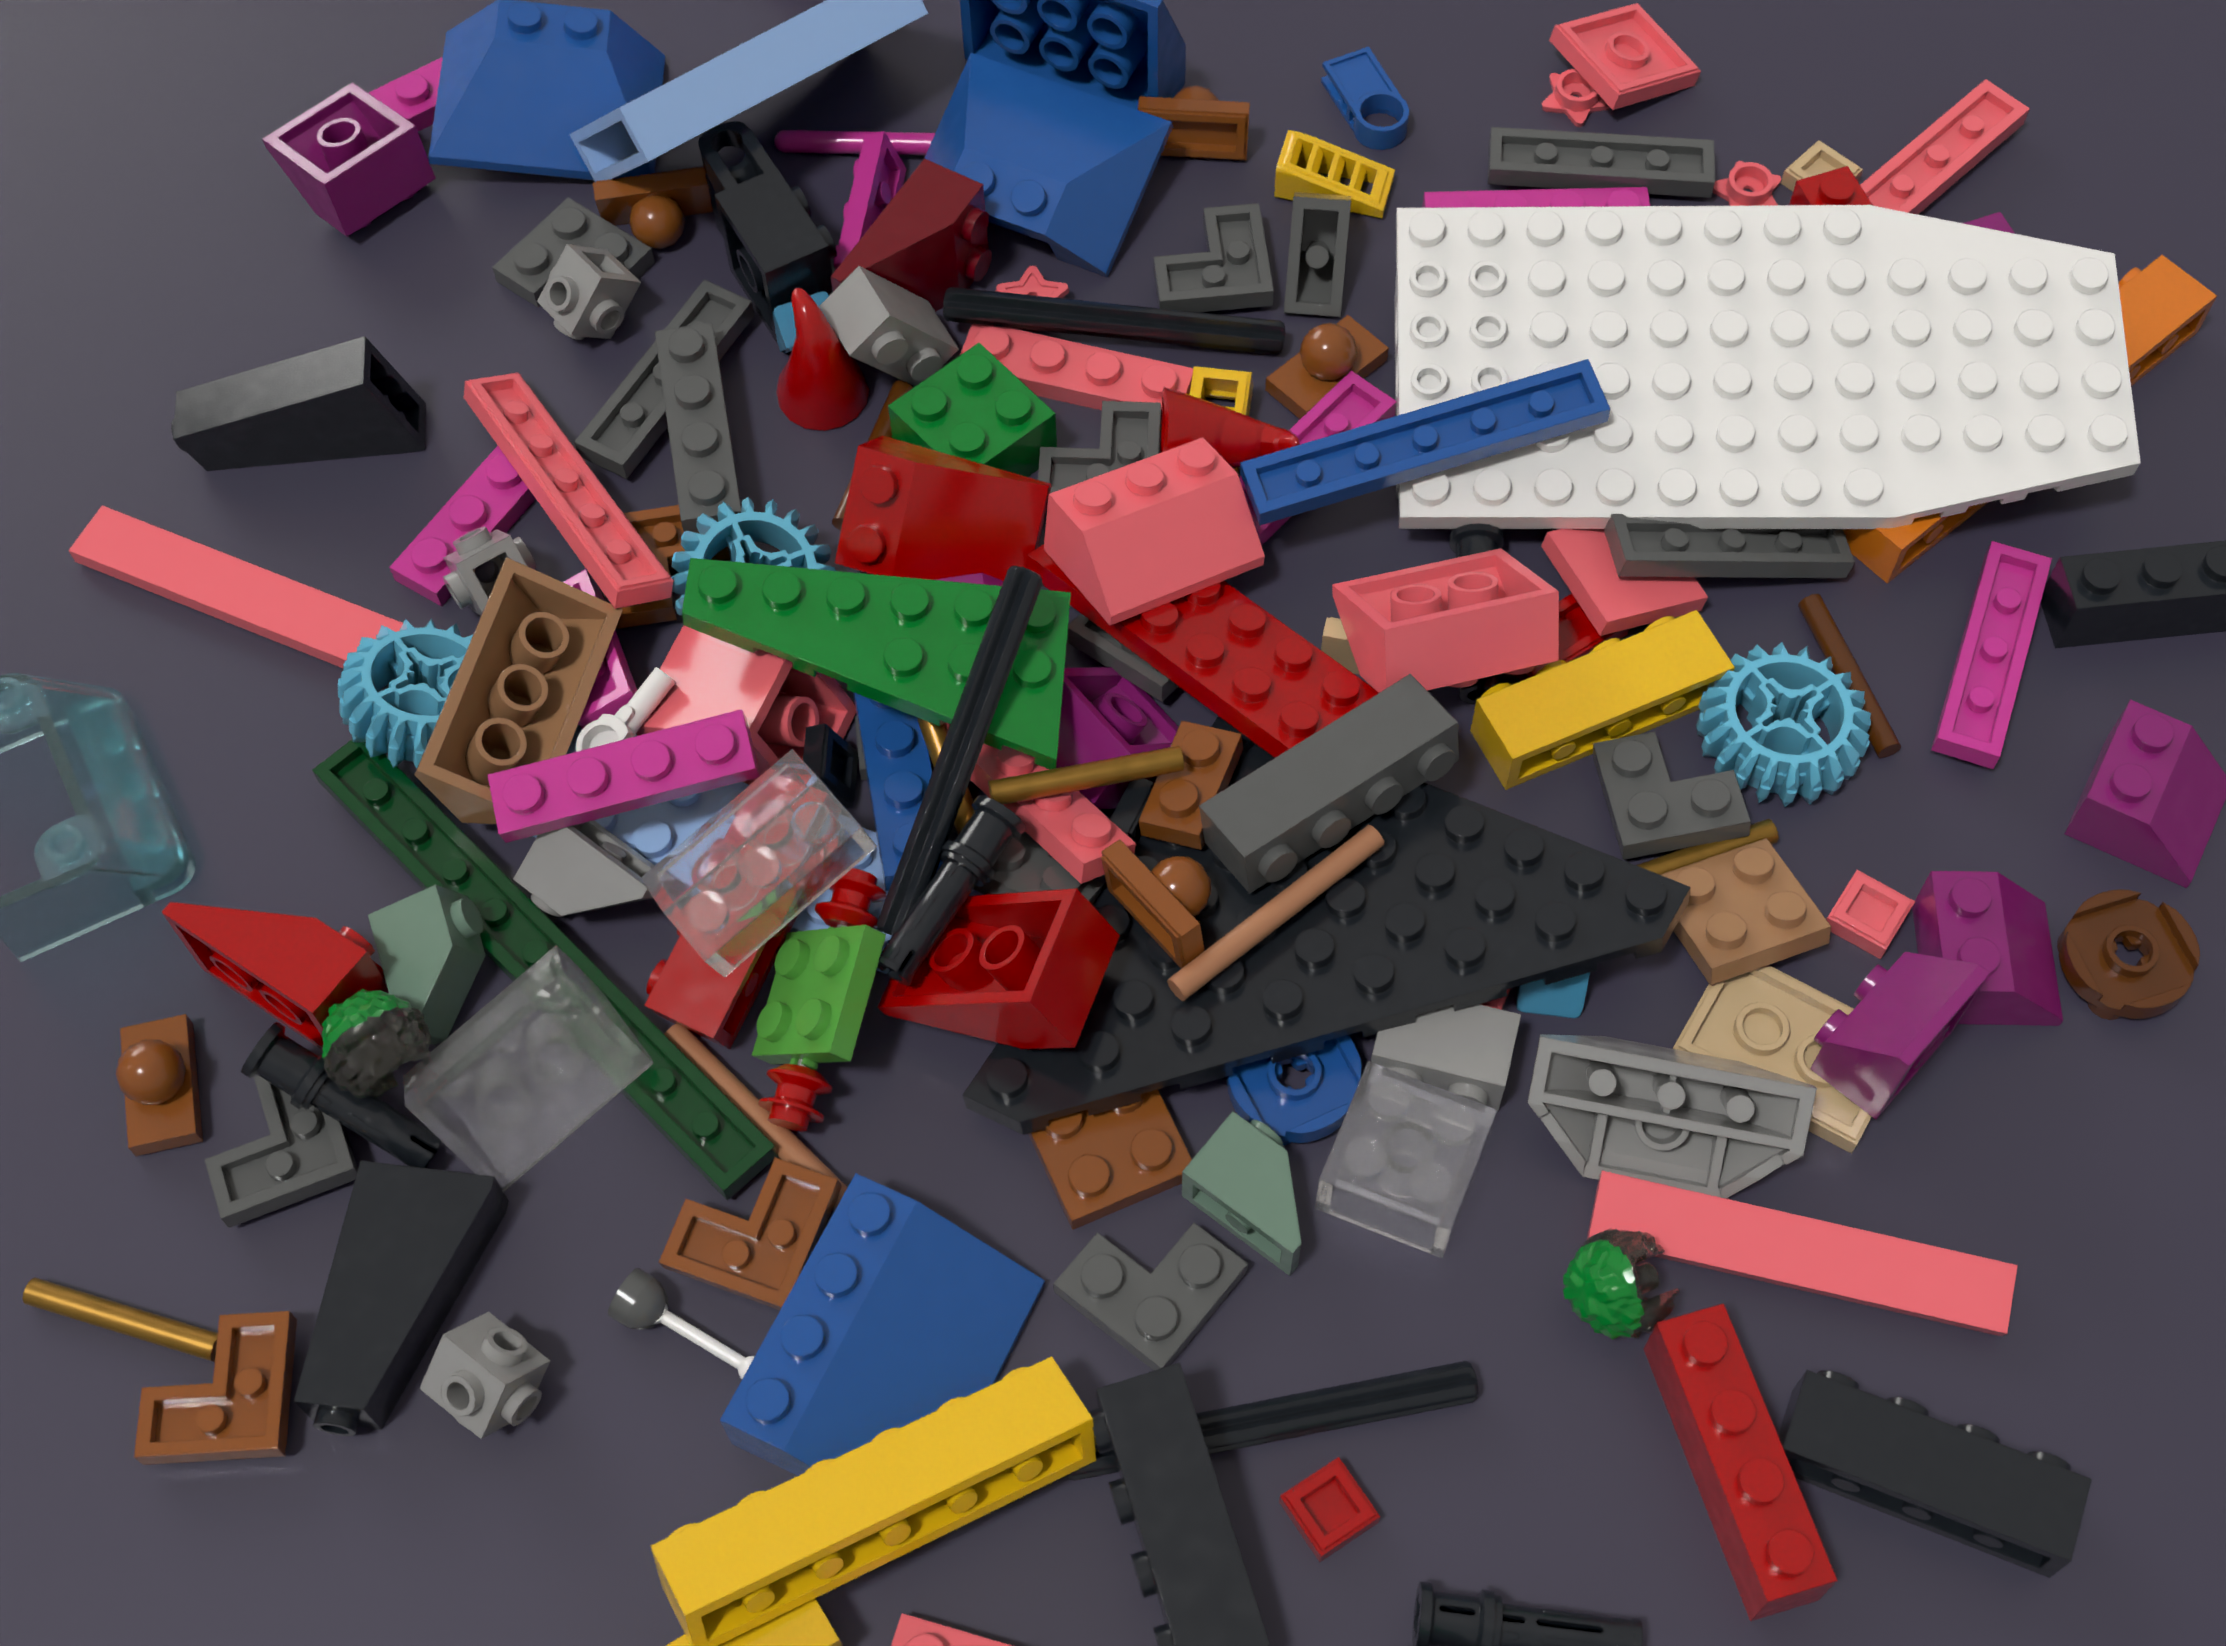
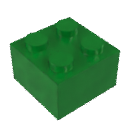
(977, 414)

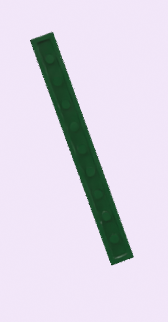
(517, 934)

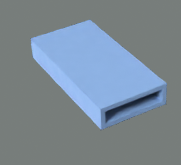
(736, 82)

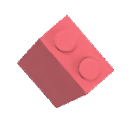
(774, 696)

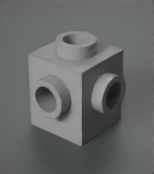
(588, 292)
(474, 550)
(485, 1375)

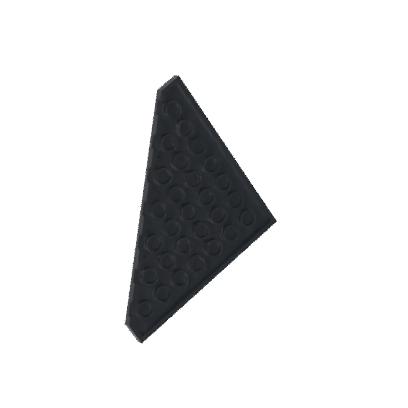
(1425, 923)

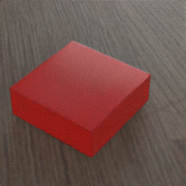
(1329, 1509)

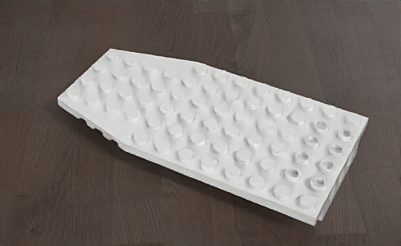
(1763, 363)

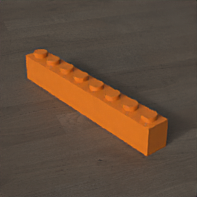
(2159, 314)

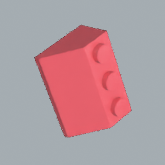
(1153, 530)
(1450, 621)

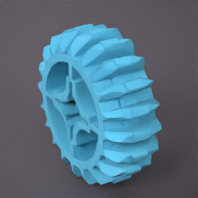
(740, 533)
(419, 672)
(1784, 745)

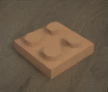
(1746, 912)

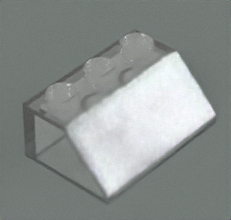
(757, 863)
(525, 1070)

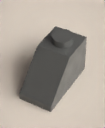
(1317, 254)

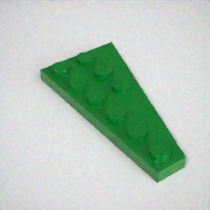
(890, 640)

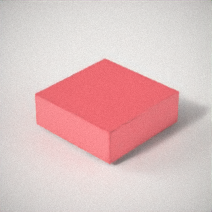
(1869, 914)

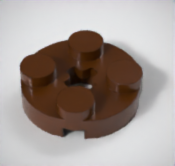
(2108, 983)

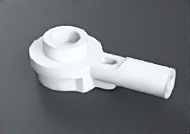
(630, 716)

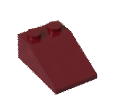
(927, 236)

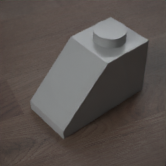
(582, 871)

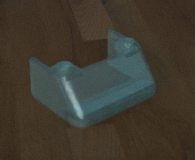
(125, 835)

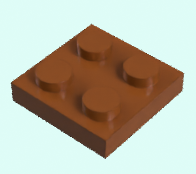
(1111, 1157)

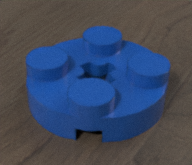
(1304, 1112)

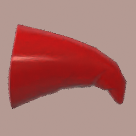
(820, 381)
(1227, 431)

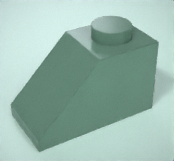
(430, 953)
(1248, 1189)

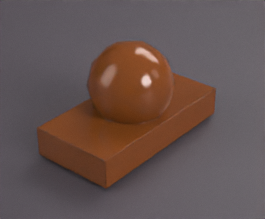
(1202, 124)
(654, 203)
(1323, 361)
(1161, 898)
(160, 1085)

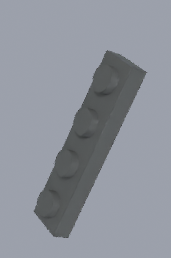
(1601, 161)
(636, 410)
(697, 422)
(1685, 550)

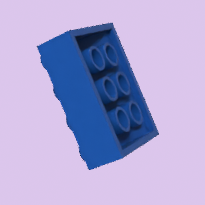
(1087, 44)
(878, 1331)

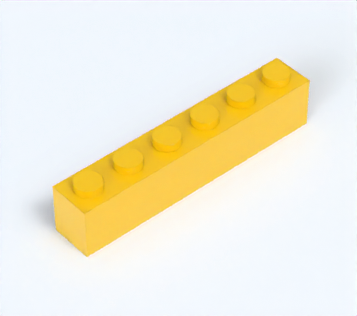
(873, 1503)

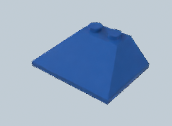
(529, 78)
(1050, 158)

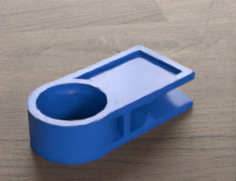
(1363, 88)

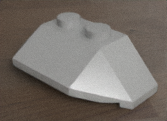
(1667, 1113)

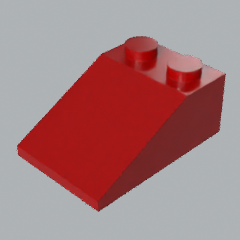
(937, 514)
(279, 961)
(1011, 970)

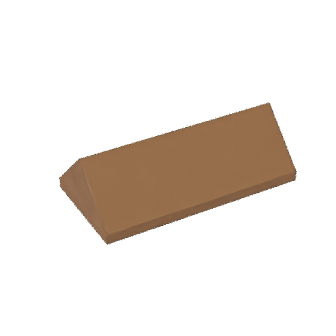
(516, 687)

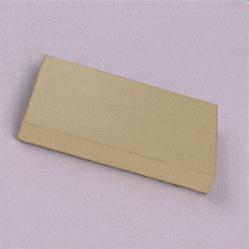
(1772, 1026)

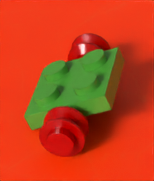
(819, 999)

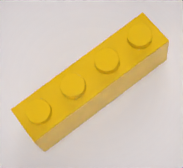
(1597, 698)

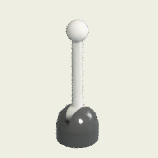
(643, 1304)

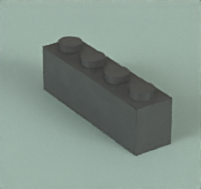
(1330, 783)

